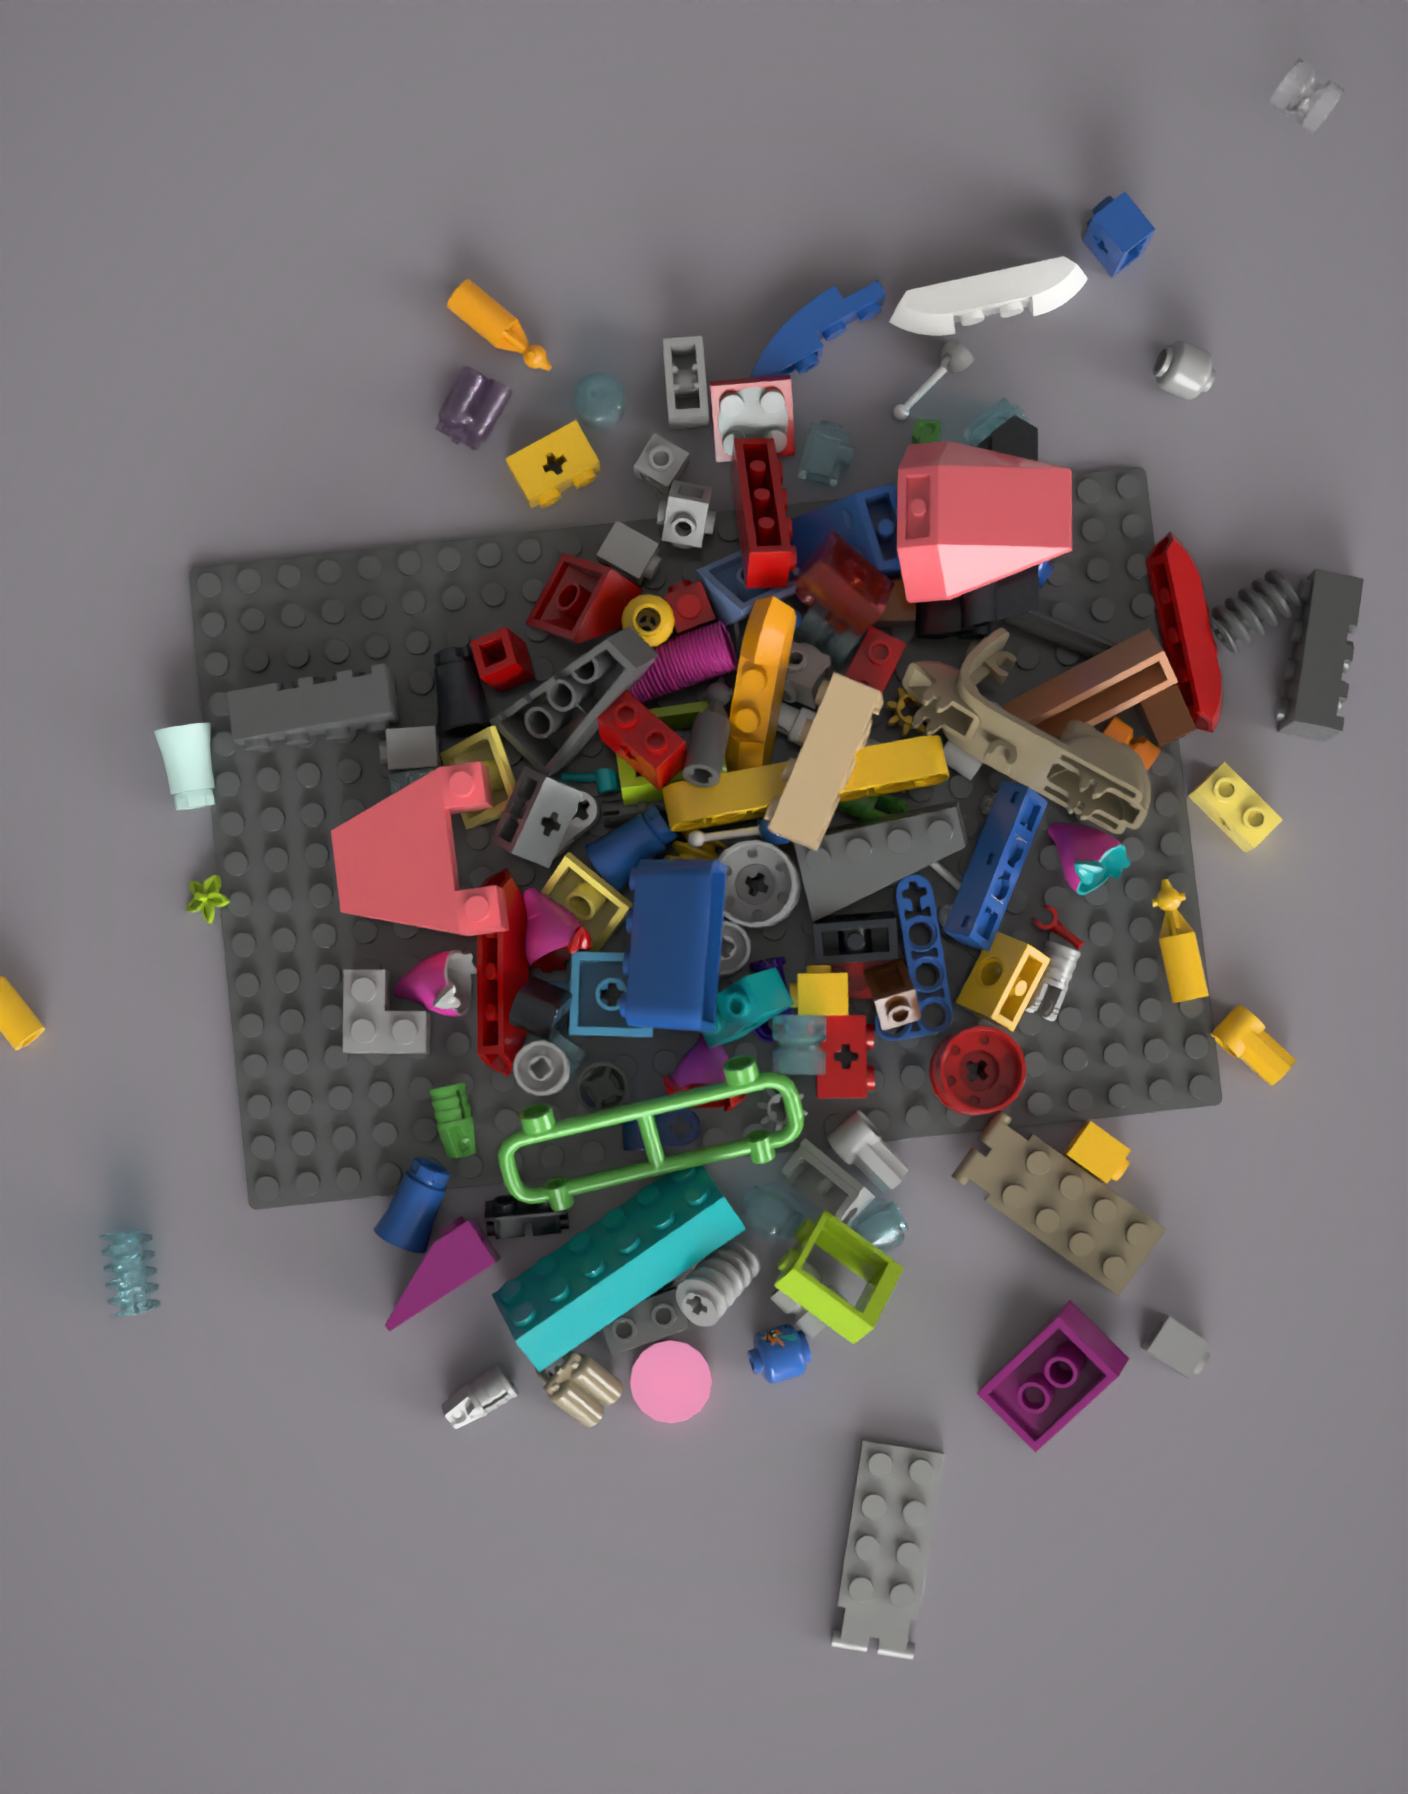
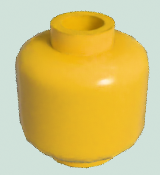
(654, 607)

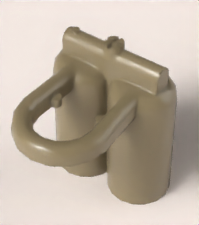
(581, 1387)

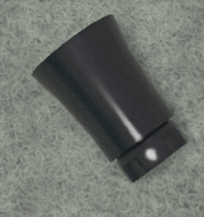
(459, 694)

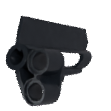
(974, 612)

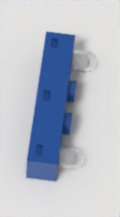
(995, 865)

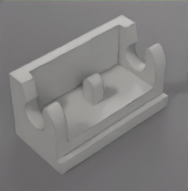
(826, 1183)

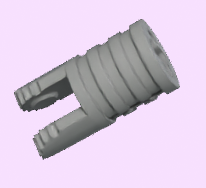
(1057, 976)

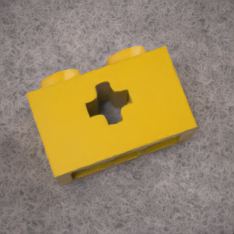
(569, 450)

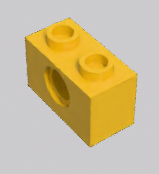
(1003, 981)

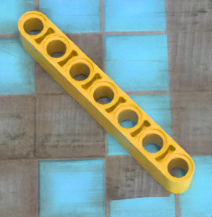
(749, 791)

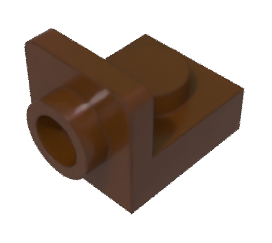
(892, 994)

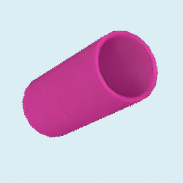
(687, 661)

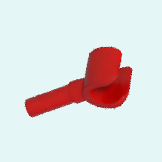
(1057, 927)

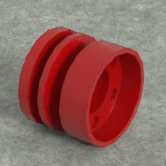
(1000, 1070)

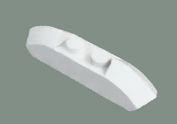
(967, 300)

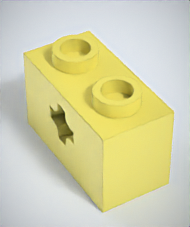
(1235, 807)

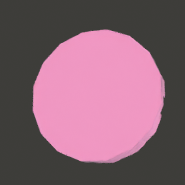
(671, 1381)

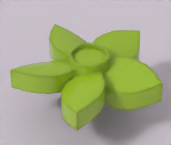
(206, 897)

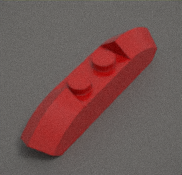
(1186, 629)
(500, 975)

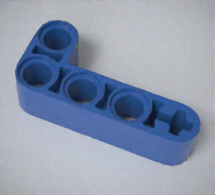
(917, 955)

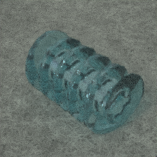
(130, 1272)

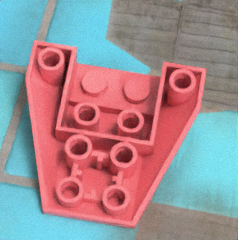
(976, 517)

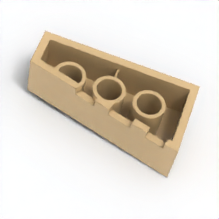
(824, 760)

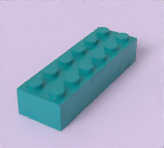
(616, 1263)

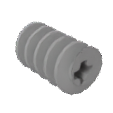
(717, 1282)

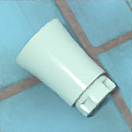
(188, 764)

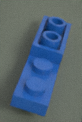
(799, 342)

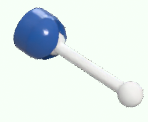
(696, 838)

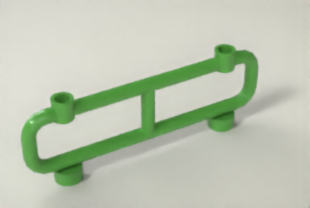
(741, 1078)

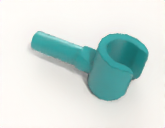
(605, 778)

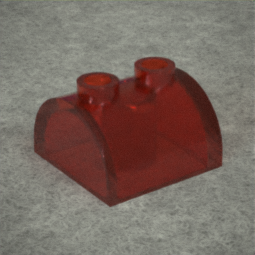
(843, 585)

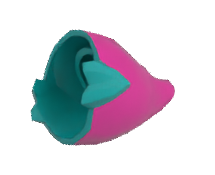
(1087, 855)

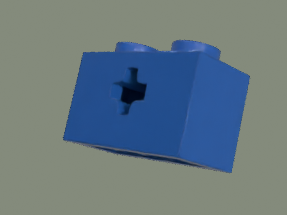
(1117, 233)

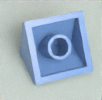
(727, 589)

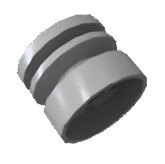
(749, 861)

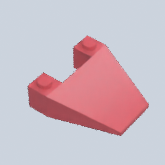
(402, 857)

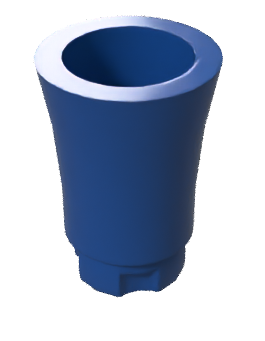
(622, 849)
(414, 1206)

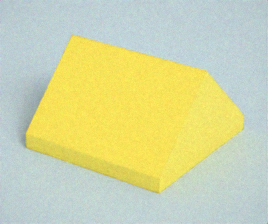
(490, 750)
(588, 899)

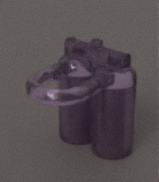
(472, 408)

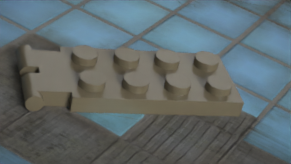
(1060, 1204)

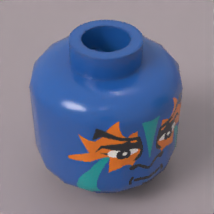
(779, 1353)

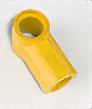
(1245, 1037)

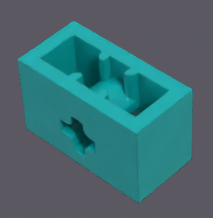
(748, 1006)

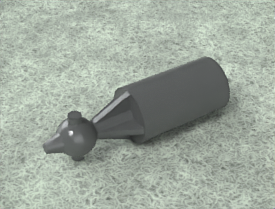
(709, 738)

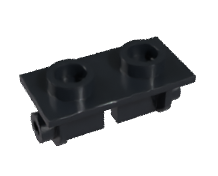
(507, 1216)

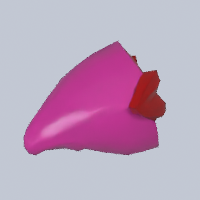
(551, 932)
(701, 1068)

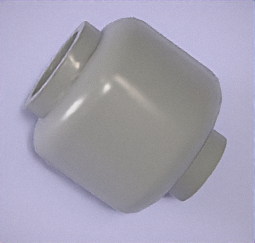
(1183, 370)

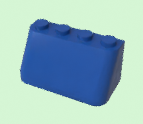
(674, 944)

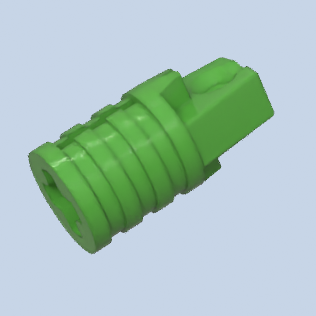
(454, 1119)

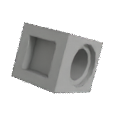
(661, 464)
(629, 553)
(410, 749)
(1177, 1346)

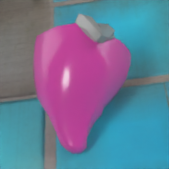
(440, 982)

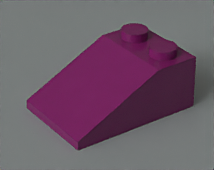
(447, 1265)
(1053, 1376)

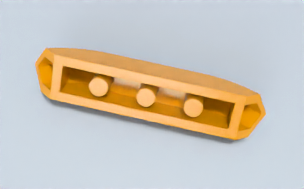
(760, 684)

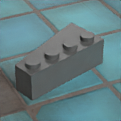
(1319, 656)
(314, 708)
(563, 712)
(876, 853)

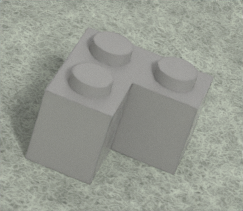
(370, 1024)

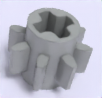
(771, 1115)

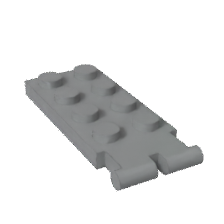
(887, 1546)

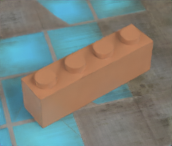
(1097, 686)

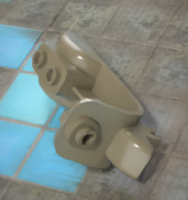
(1078, 770)

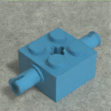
(588, 1011)

